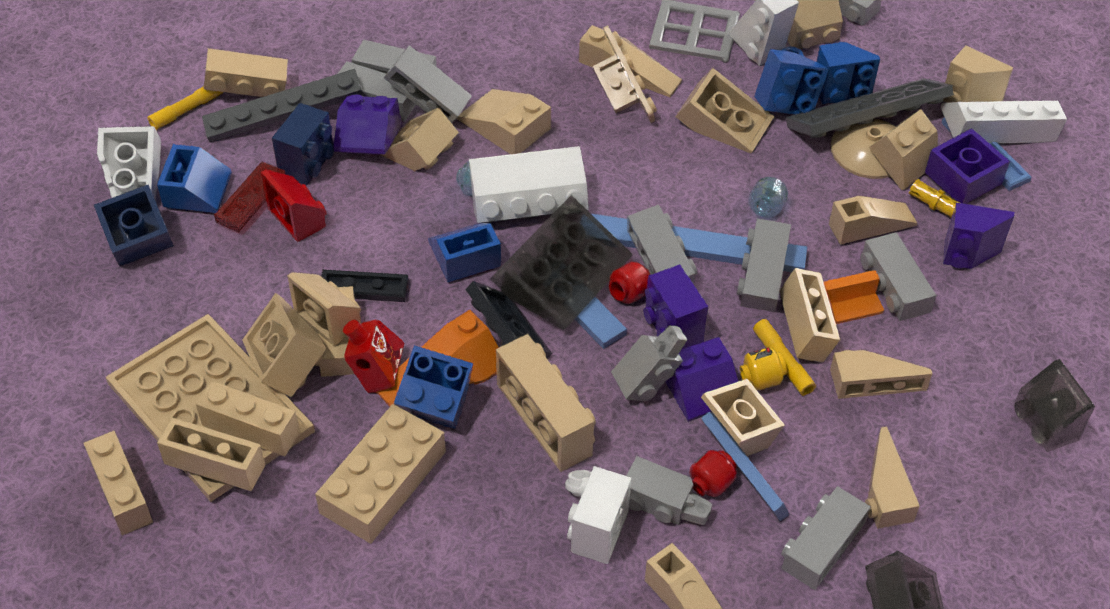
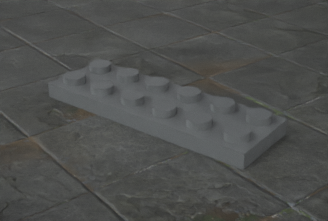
(867, 107)

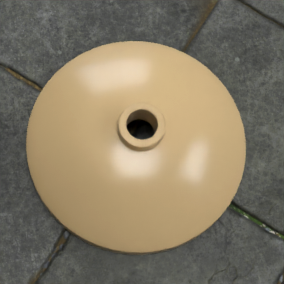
(852, 148)

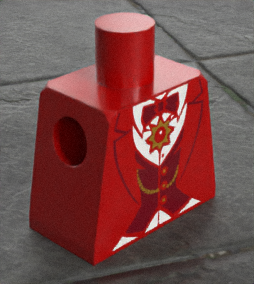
(373, 354)

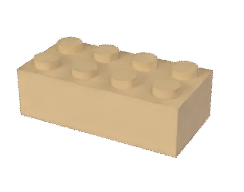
(545, 402)
(381, 473)

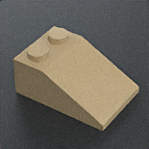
(724, 113)
(508, 119)
(283, 347)

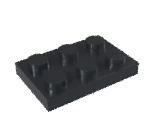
(503, 315)

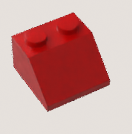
(293, 205)

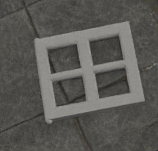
(693, 30)

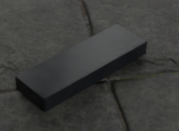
(370, 284)

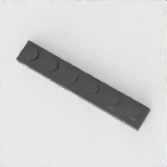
(280, 105)

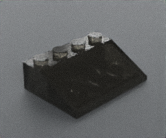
(562, 265)

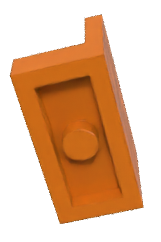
(854, 296)

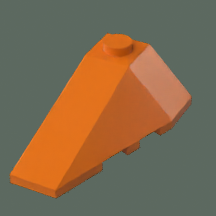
(463, 339)

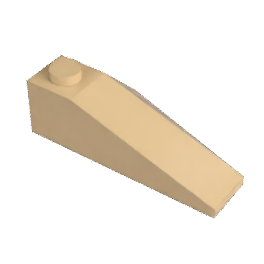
(657, 78)

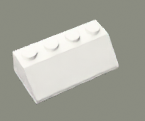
(1007, 120)
(526, 183)

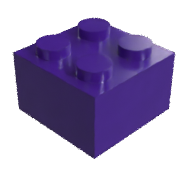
(967, 166)
(675, 302)

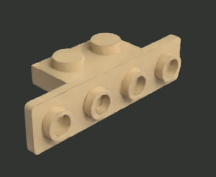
(618, 80)

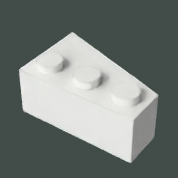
(764, 27)

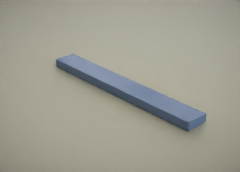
(707, 244)

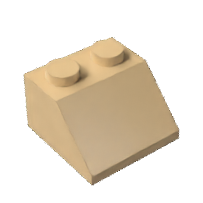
(815, 23)
(977, 77)
(422, 140)
(907, 149)
(322, 305)
(744, 415)

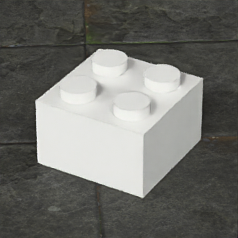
(599, 514)

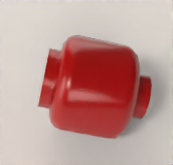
(629, 282)
(713, 473)

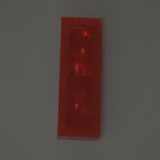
(245, 200)

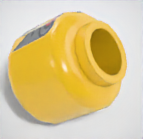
(763, 368)

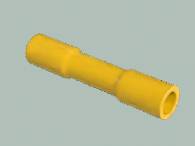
(170, 113)
(795, 371)

